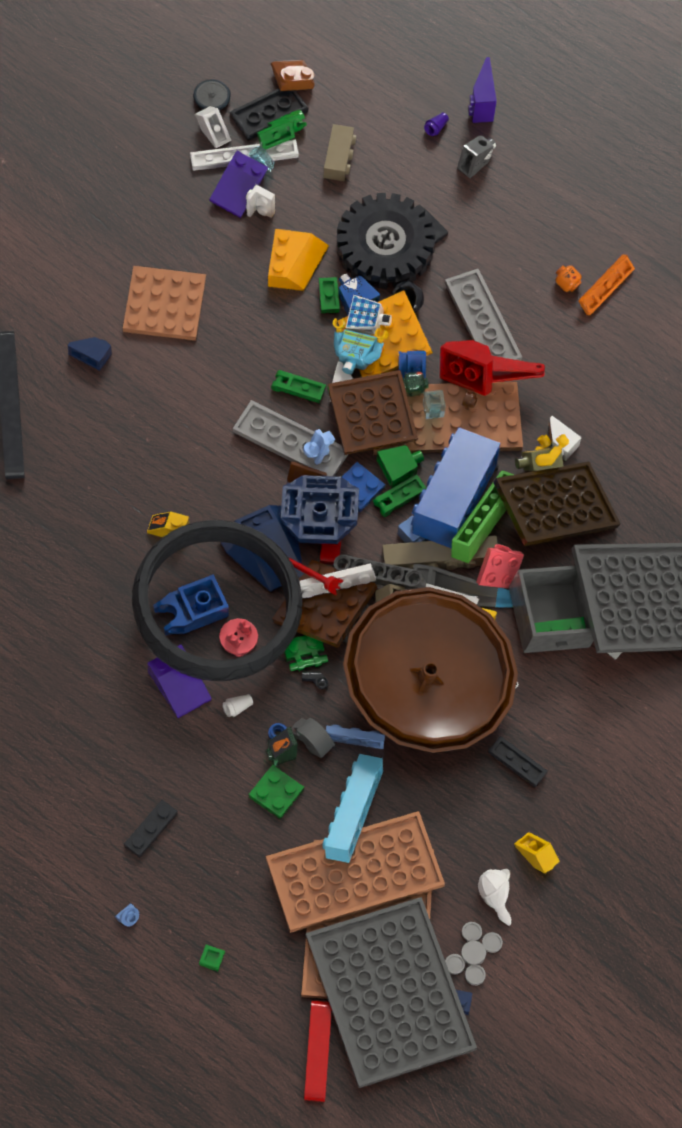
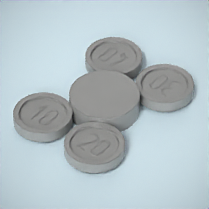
(473, 953)

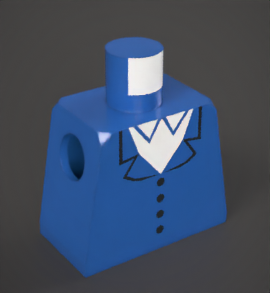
(358, 287)

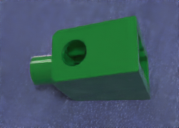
(398, 464)

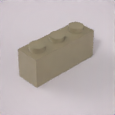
(339, 152)

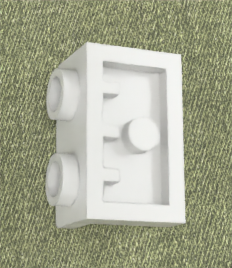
(260, 200)

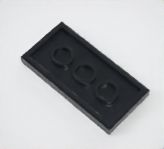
(267, 108)

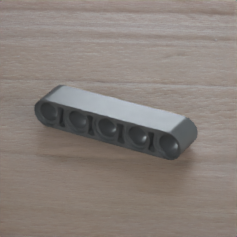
(389, 572)

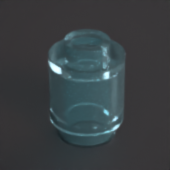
(260, 155)

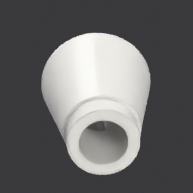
(236, 705)

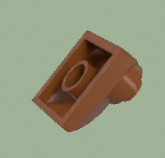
(293, 75)

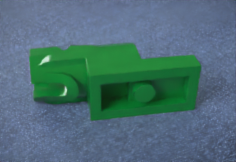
(281, 129)

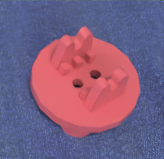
(232, 642)

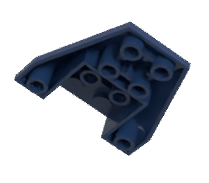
(268, 522)

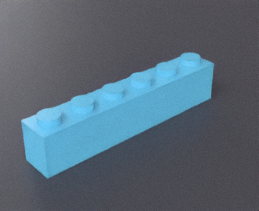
(353, 808)

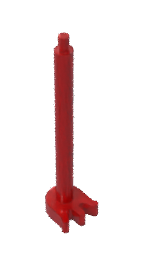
(330, 583)

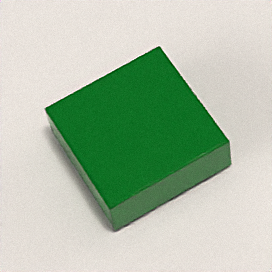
(211, 957)

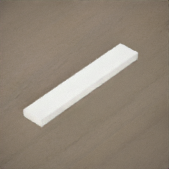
(221, 157)

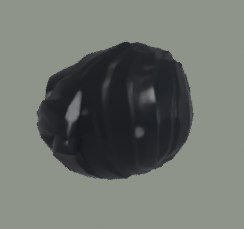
(413, 292)

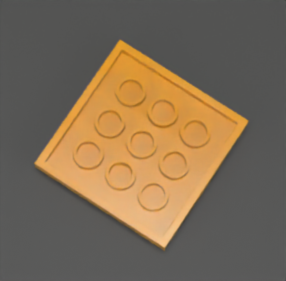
(404, 335)

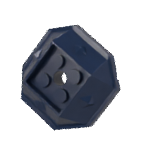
(312, 494)

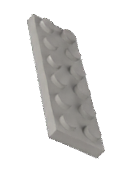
(481, 314)
(284, 438)

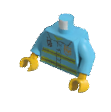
(357, 349)

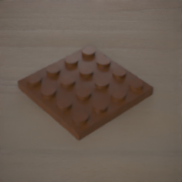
(372, 412)
(327, 615)

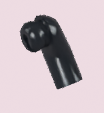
(317, 678)

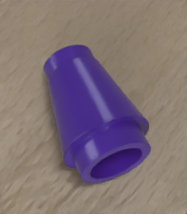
(436, 124)

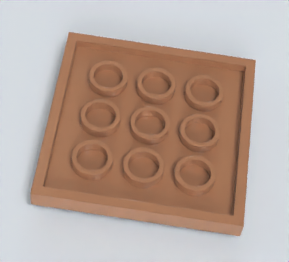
(164, 303)

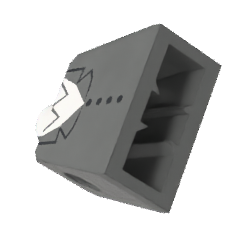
(475, 155)

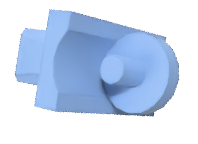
(318, 446)

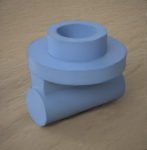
(128, 915)

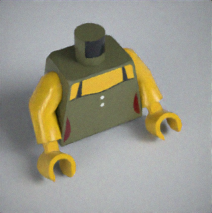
(543, 457)

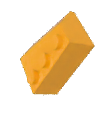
(294, 259)

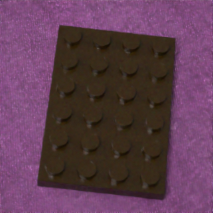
(556, 503)

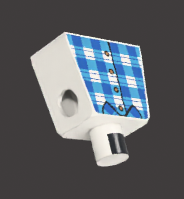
(366, 316)

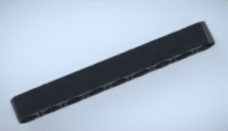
(10, 408)

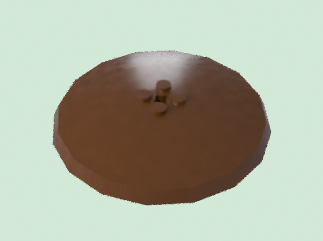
(430, 669)

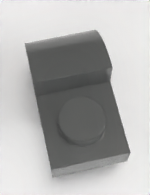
(313, 736)

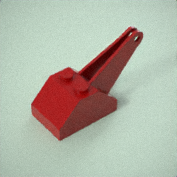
(474, 368)

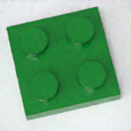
(276, 792)

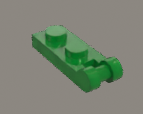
(298, 386)
(399, 495)

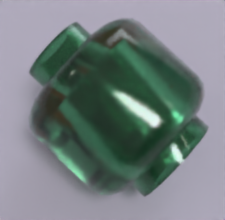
(415, 383)

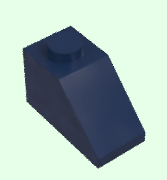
(91, 351)

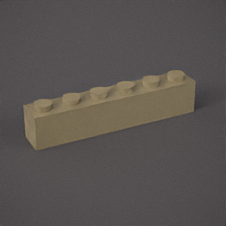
(431, 554)

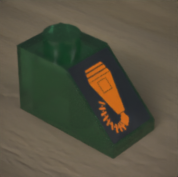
(282, 747)

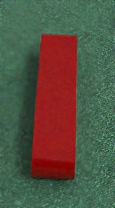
(317, 1051)

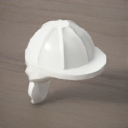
(494, 890)

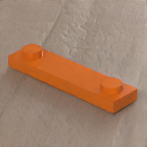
(606, 284)

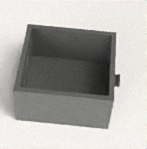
(549, 596)

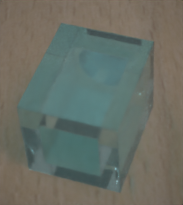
(434, 404)

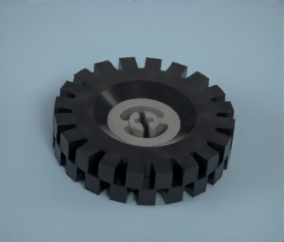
(370, 225)

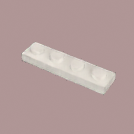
(350, 577)

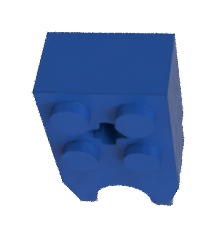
(188, 606)

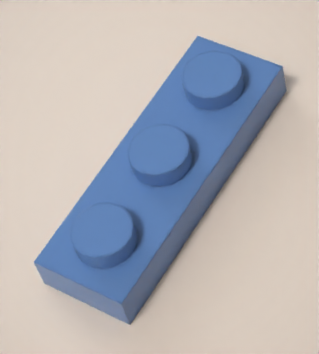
(356, 736)

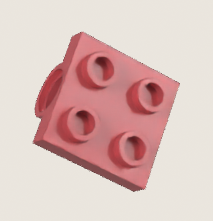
(499, 566)

